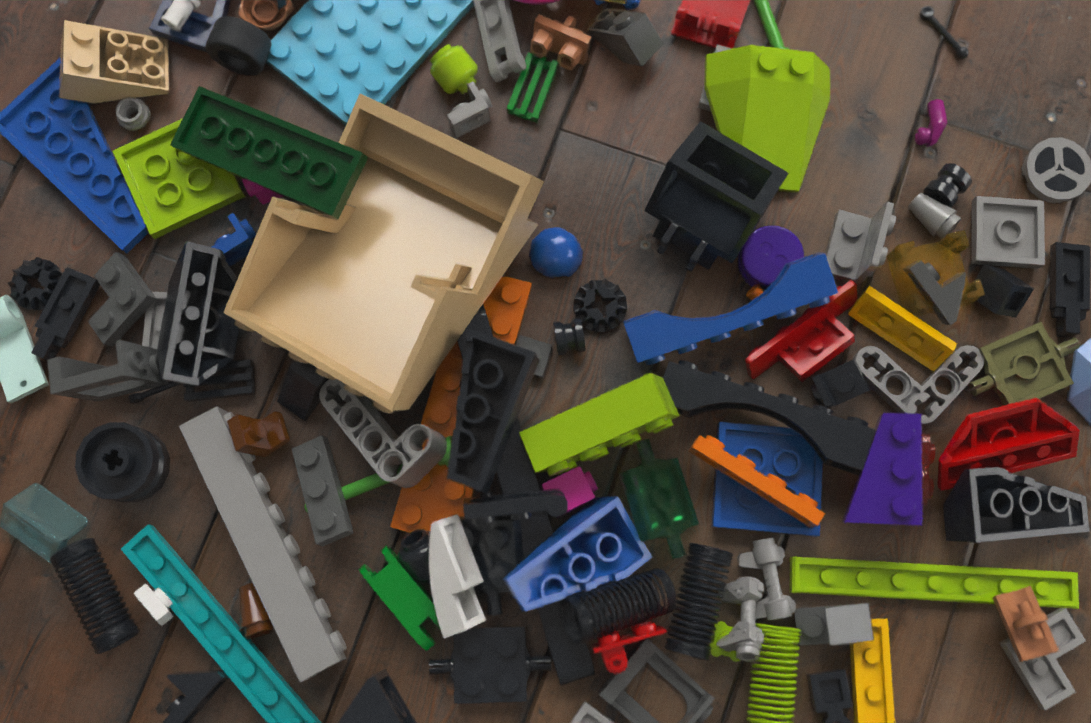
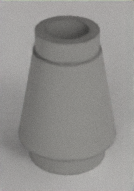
(934, 215)

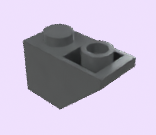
(626, 35)

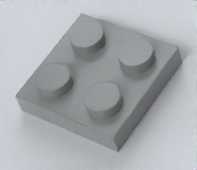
(1008, 232)

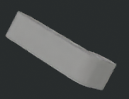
(374, 428)

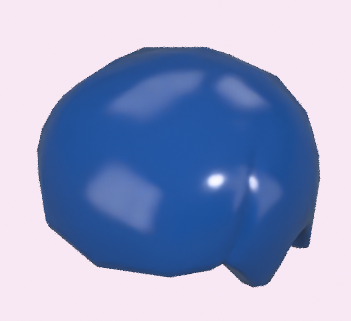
(555, 253)

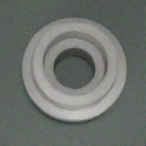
(127, 108)

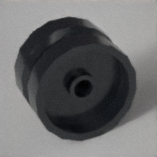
(122, 462)

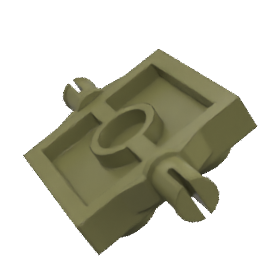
(1025, 365)

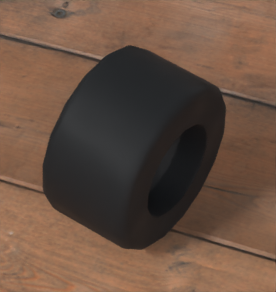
(238, 46)

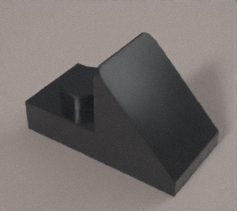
(198, 688)

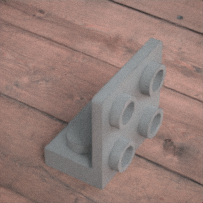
(858, 243)

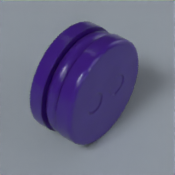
(767, 253)

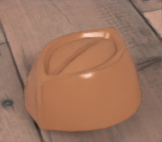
(265, 13)

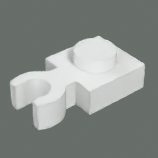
(155, 602)

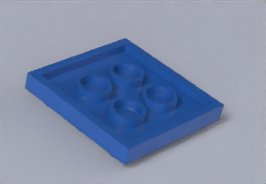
(774, 452)

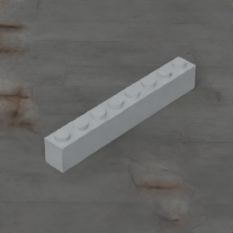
(264, 546)

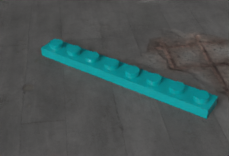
(216, 630)

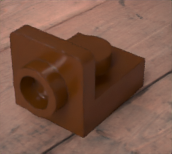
(257, 435)

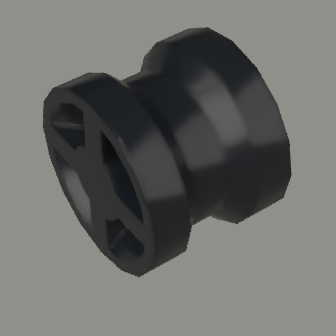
(569, 336)

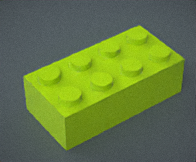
(599, 424)

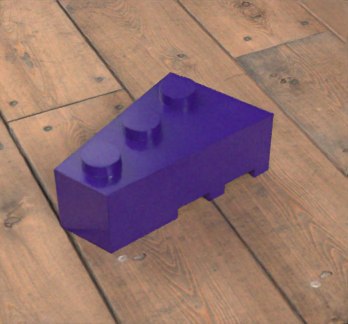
(892, 474)

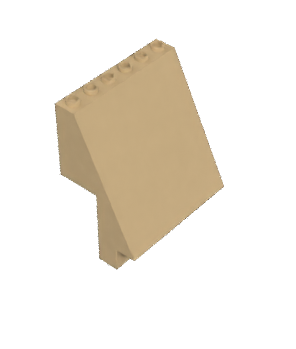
(401, 266)

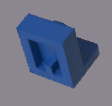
(236, 245)

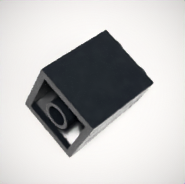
(378, 703)

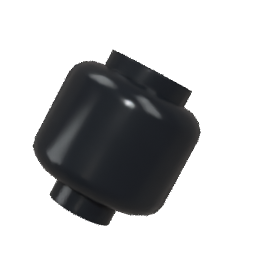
(415, 555)

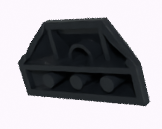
(194, 331)

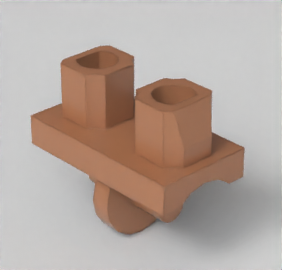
(561, 39)
(1025, 624)

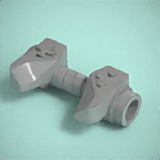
(767, 557)
(745, 636)

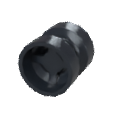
(950, 183)

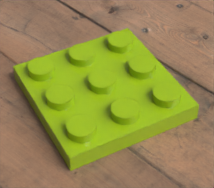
(171, 184)

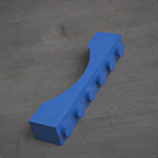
(797, 284)

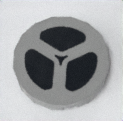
(1057, 170)

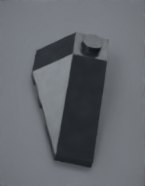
(1006, 506)

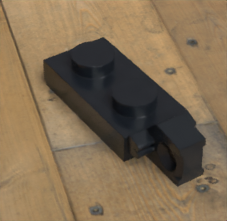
(1069, 286)
(64, 312)

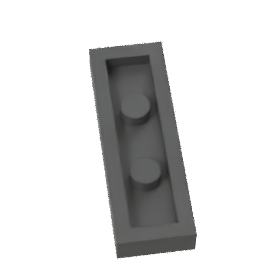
(322, 491)

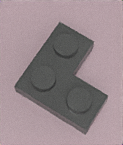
(126, 302)

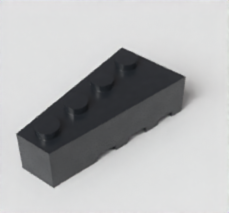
(488, 405)

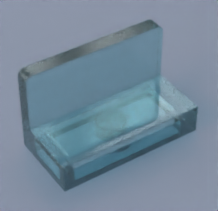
(41, 520)

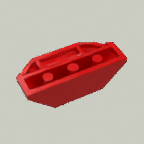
(1008, 438)

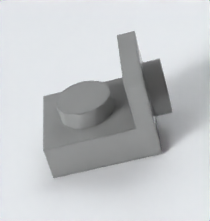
(470, 115)

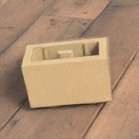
(111, 64)

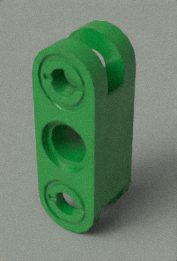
(403, 596)

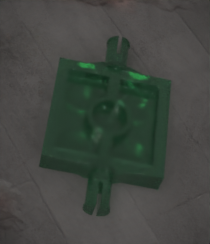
(659, 499)

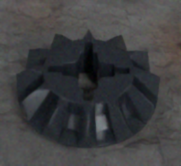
(21, 290)
(592, 318)

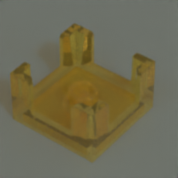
(944, 258)

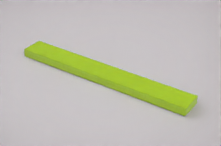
(929, 581)

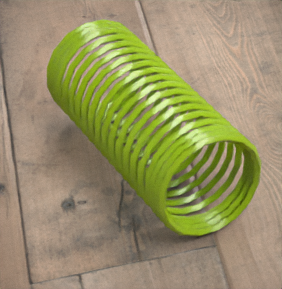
(791, 636)

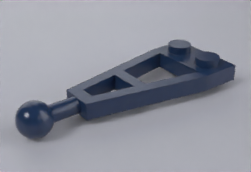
(195, 29)

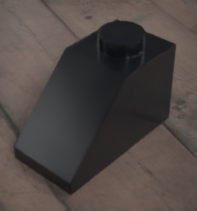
(301, 389)

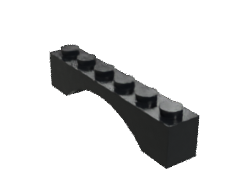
(835, 440)

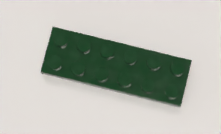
(269, 152)

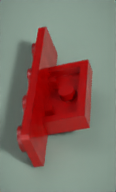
(809, 340)

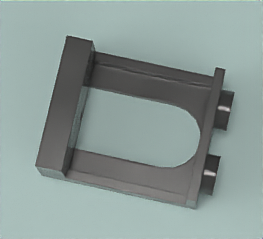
(90, 381)
(613, 692)

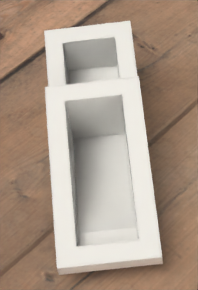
(453, 576)

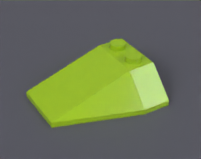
(770, 103)

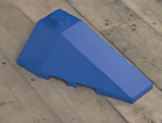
(584, 552)

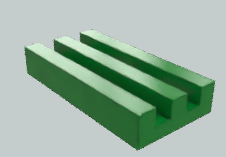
(540, 63)

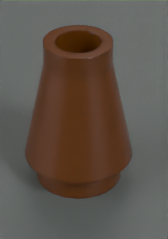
(253, 616)

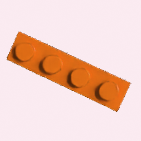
(769, 488)

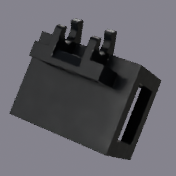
(712, 197)

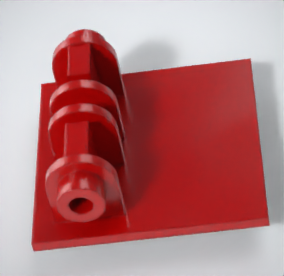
(710, 21)
(612, 644)

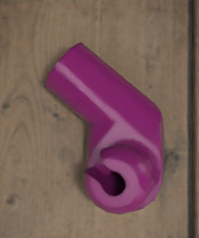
(938, 122)

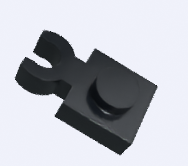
(830, 694)

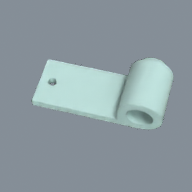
(19, 368)

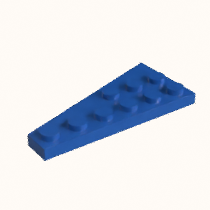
(74, 155)

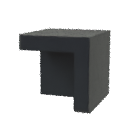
(1003, 291)

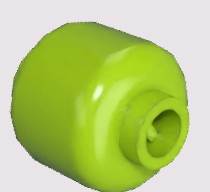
(453, 69)

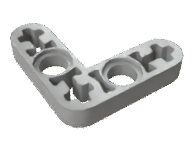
(913, 391)

